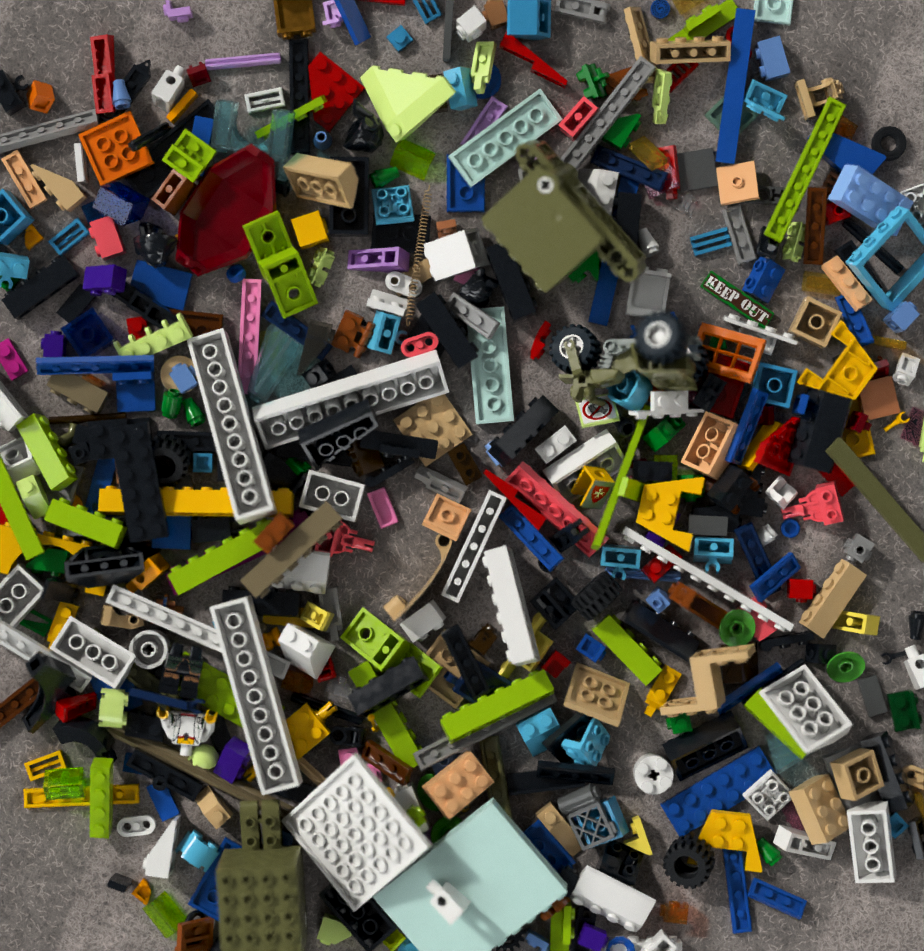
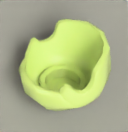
(204, 756)

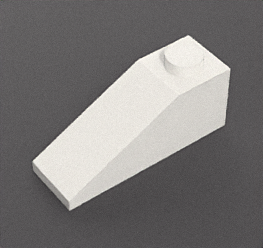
(798, 842)

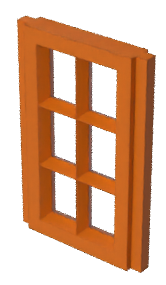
(741, 339)

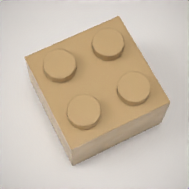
(814, 322)
(857, 774)

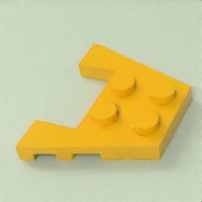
(849, 371)
(660, 508)
(731, 832)

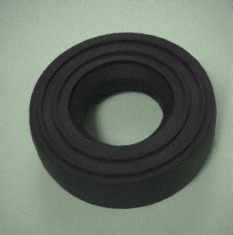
(892, 132)

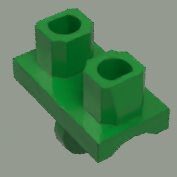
(595, 80)

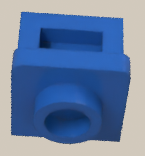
(591, 648)

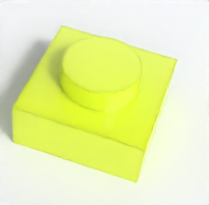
(394, 940)

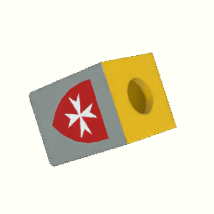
(593, 486)

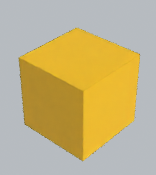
(310, 230)

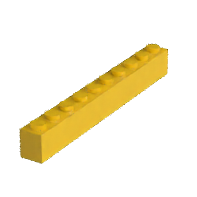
(193, 502)

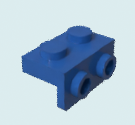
(763, 279)

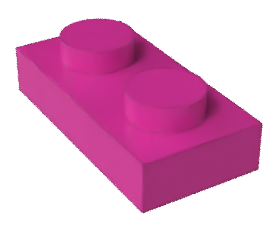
(11, 360)

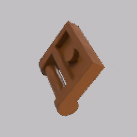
(194, 931)

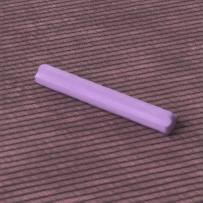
(243, 61)

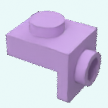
(180, 14)
(332, 14)

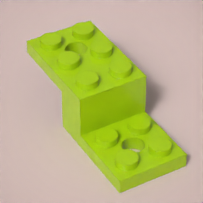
(280, 264)
(387, 647)

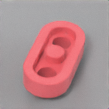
(419, 344)

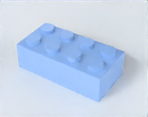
(866, 196)

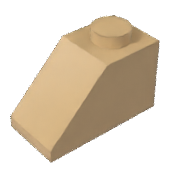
(213, 807)

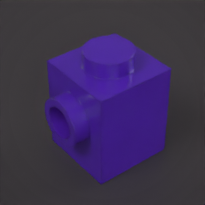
(54, 344)
(592, 937)

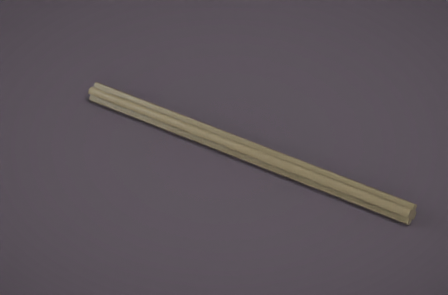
(172, 757)

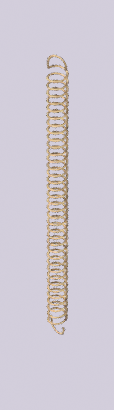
(418, 254)

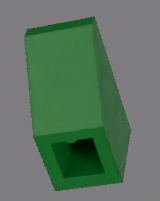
(619, 132)
(663, 432)
(51, 560)

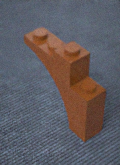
(696, 604)

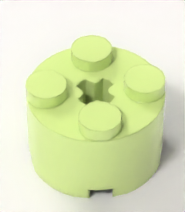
(112, 708)

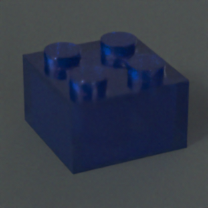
(120, 203)
(89, 333)

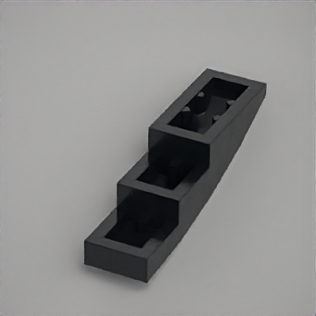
(145, 305)

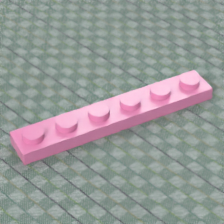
(249, 329)

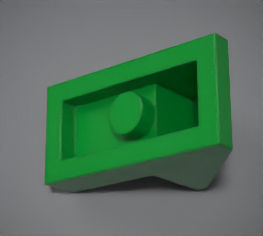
(590, 265)

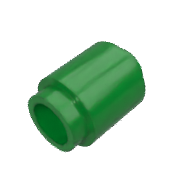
(171, 403)

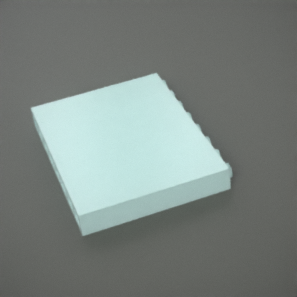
(491, 867)

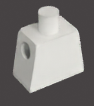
(169, 89)
(915, 674)
(447, 900)

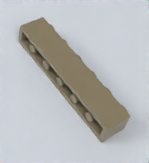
(291, 549)

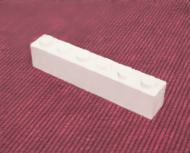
(473, 546)

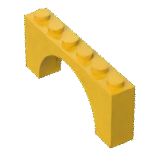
(11, 550)

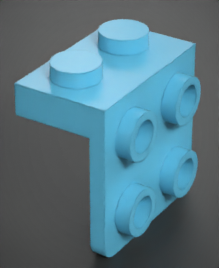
(766, 99)
(591, 747)

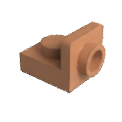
(446, 228)

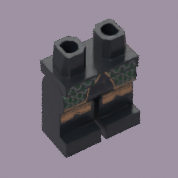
(181, 665)

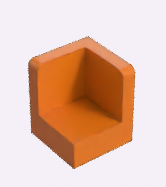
(40, 96)

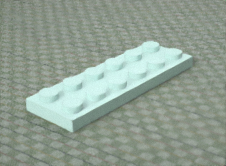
(500, 139)
(492, 373)

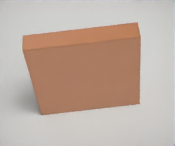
(879, 398)

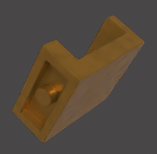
(294, 18)

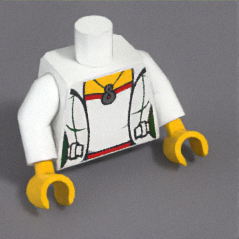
(187, 728)

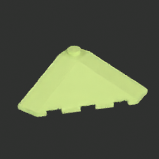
(405, 99)

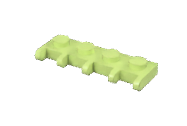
(156, 341)

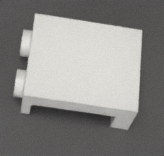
(648, 293)

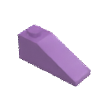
(379, 260)

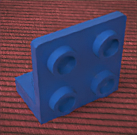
(135, 391)

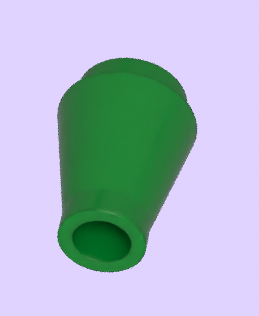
(384, 176)
(193, 413)
(769, 853)

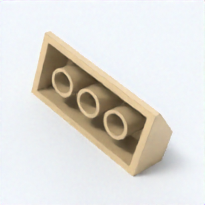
(322, 180)

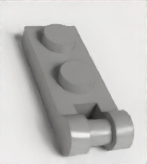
(583, 9)

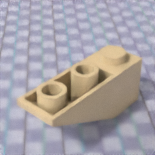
(65, 190)

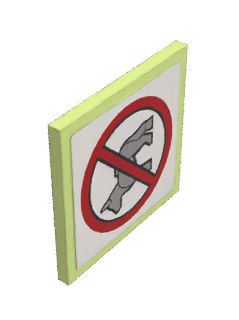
(594, 415)

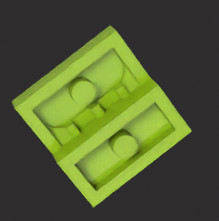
(189, 155)

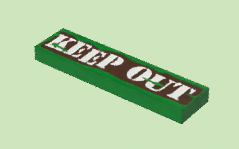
(736, 299)

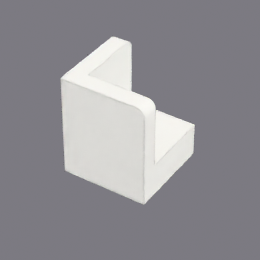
(781, 492)

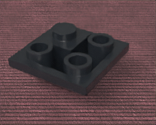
(620, 862)

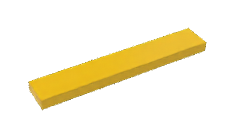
(121, 795)

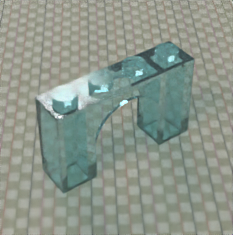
(226, 135)

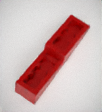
(539, 67)
(104, 70)
(509, 492)

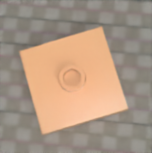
(737, 183)
(446, 517)

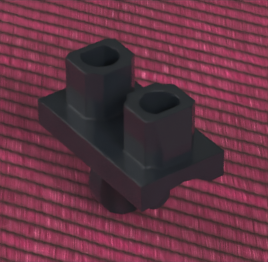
(767, 246)
(709, 392)

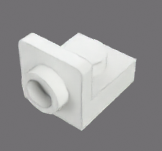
(906, 369)

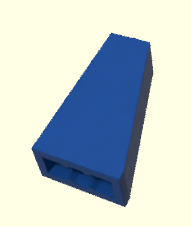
(845, 151)

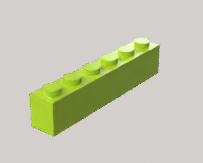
(217, 559)
(496, 706)
(389, 719)

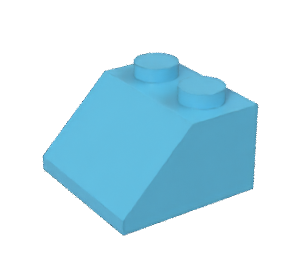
(537, 729)

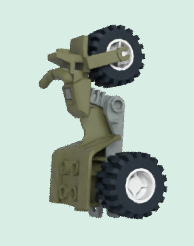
(658, 351)

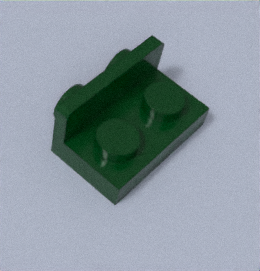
(904, 710)

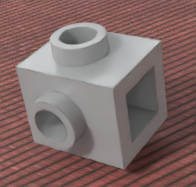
(864, 549)

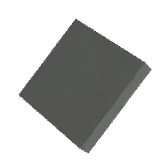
(697, 170)

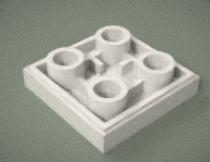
(768, 795)

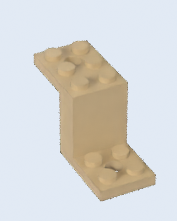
(707, 680)

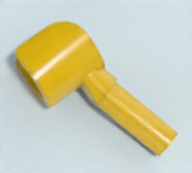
(898, 420)

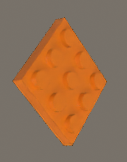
(109, 149)

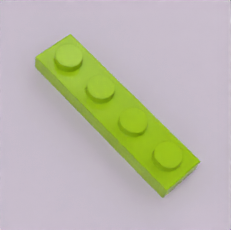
(301, 113)

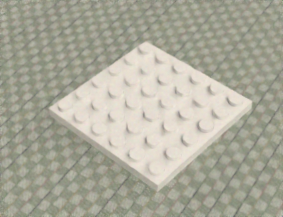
(356, 832)

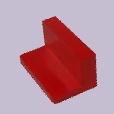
(843, 483)

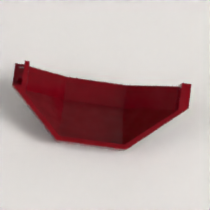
(223, 201)

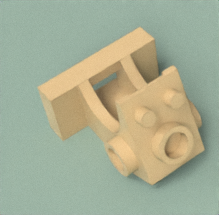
(831, 87)
(111, 618)

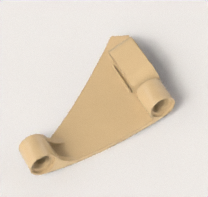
(398, 604)

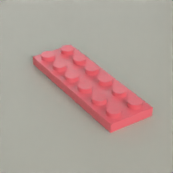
(551, 504)

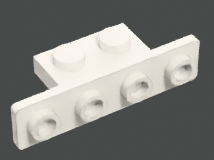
(768, 333)
(667, 403)

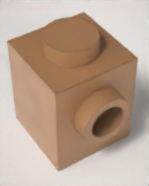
(495, 13)

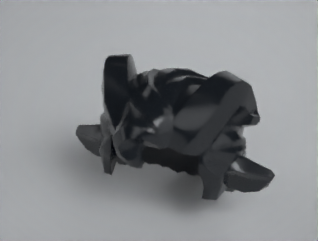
(478, 288)

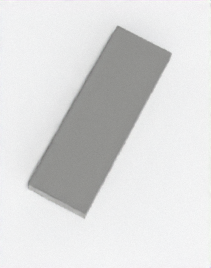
(739, 234)
(472, 315)

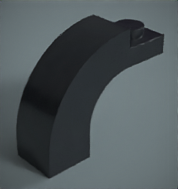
(88, 733)

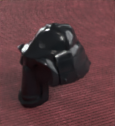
(366, 132)
(154, 244)

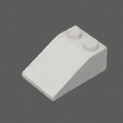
(162, 857)

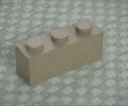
(79, 392)

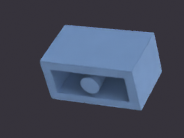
(772, 59)
(901, 317)

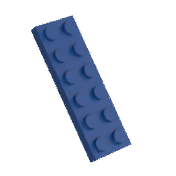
(716, 791)

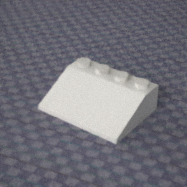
(806, 710)

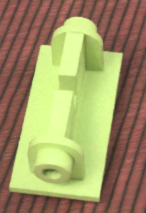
(792, 249)
(322, 259)

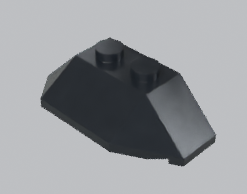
(104, 565)

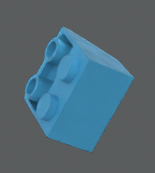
(529, 19)

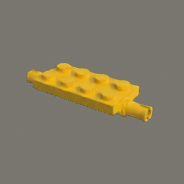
(306, 730)

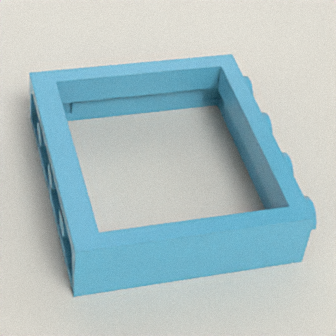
(871, 244)

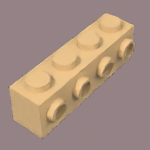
(690, 51)
(832, 598)

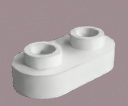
(403, 284)
(137, 826)

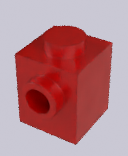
(835, 214)
(800, 589)

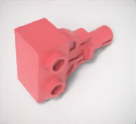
(821, 504)
(338, 540)

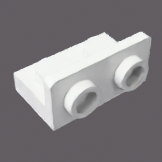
(387, 303)

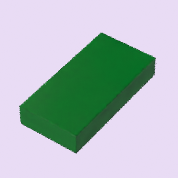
(37, 627)

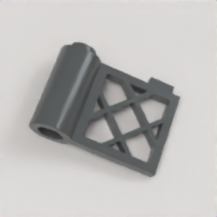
(579, 802)

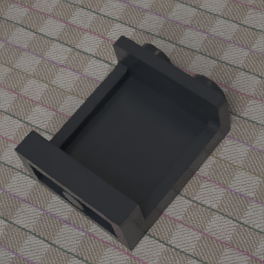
(280, 474)

